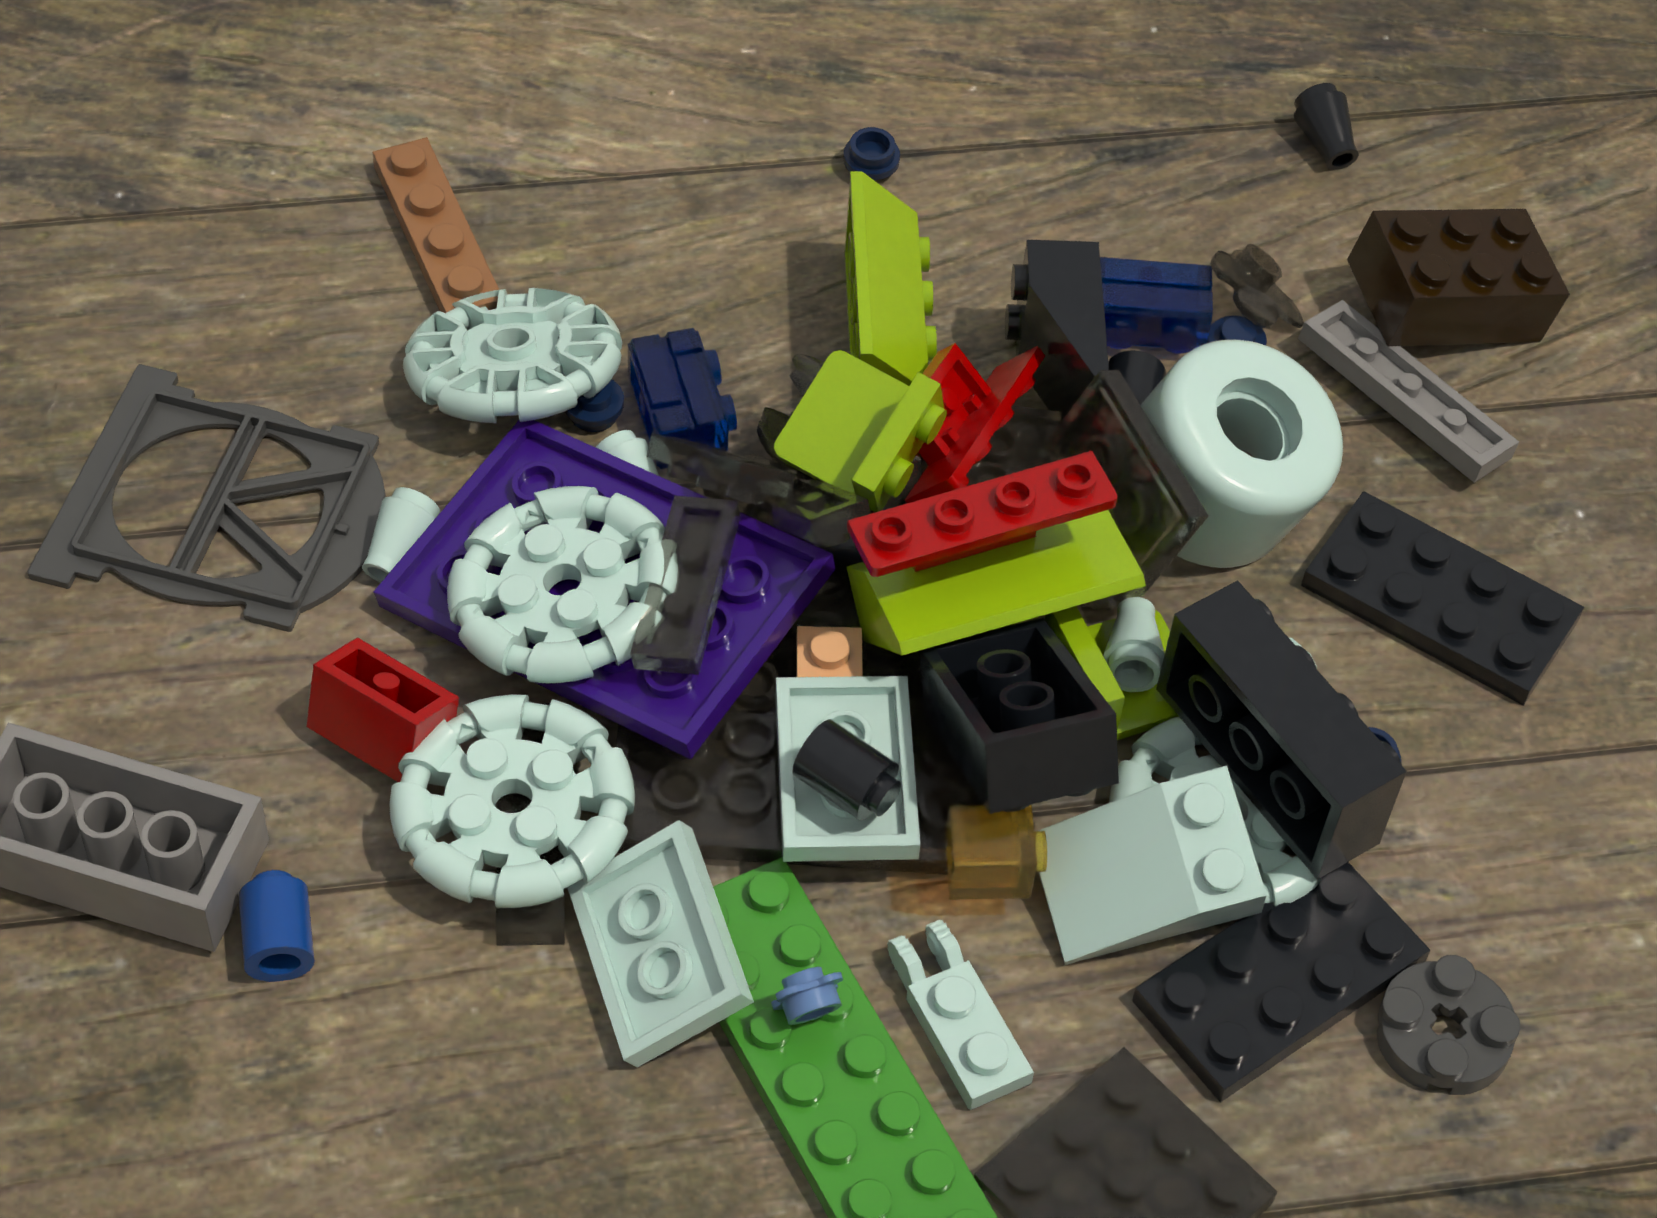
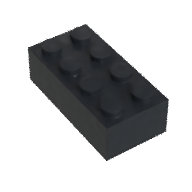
(1279, 728)

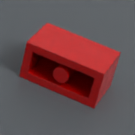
(375, 705)

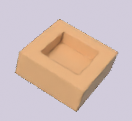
(828, 651)

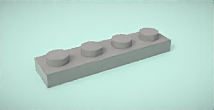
(1408, 391)

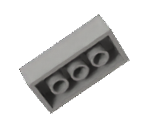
(124, 837)

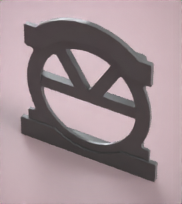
(152, 408)

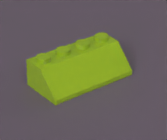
(885, 282)
(996, 587)

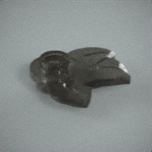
(1254, 280)

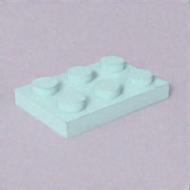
(879, 715)
(659, 945)

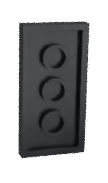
(1443, 597)
(1278, 980)

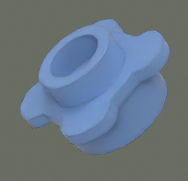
(808, 995)

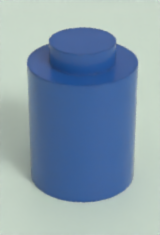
(276, 927)

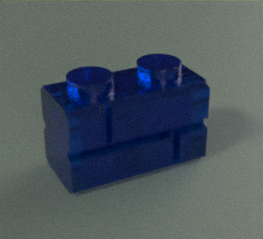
(1156, 304)
(679, 390)

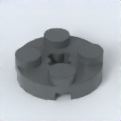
(1458, 992)

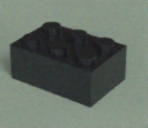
(1019, 716)

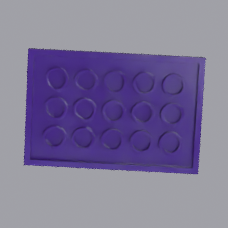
(761, 597)

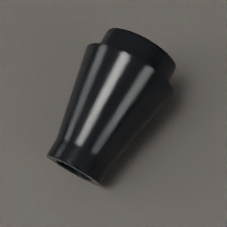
(1326, 122)

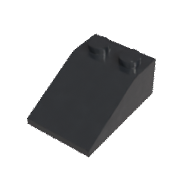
(1062, 314)

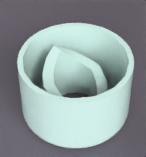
(1253, 401)

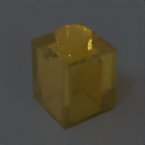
(992, 853)

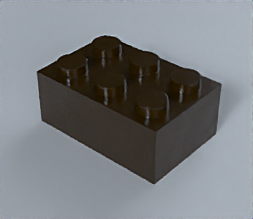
(1457, 277)

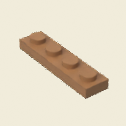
(434, 224)

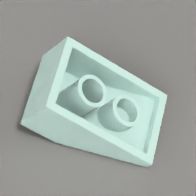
(1151, 867)

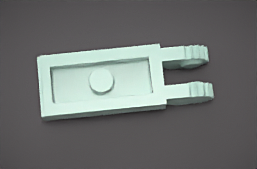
(961, 1019)

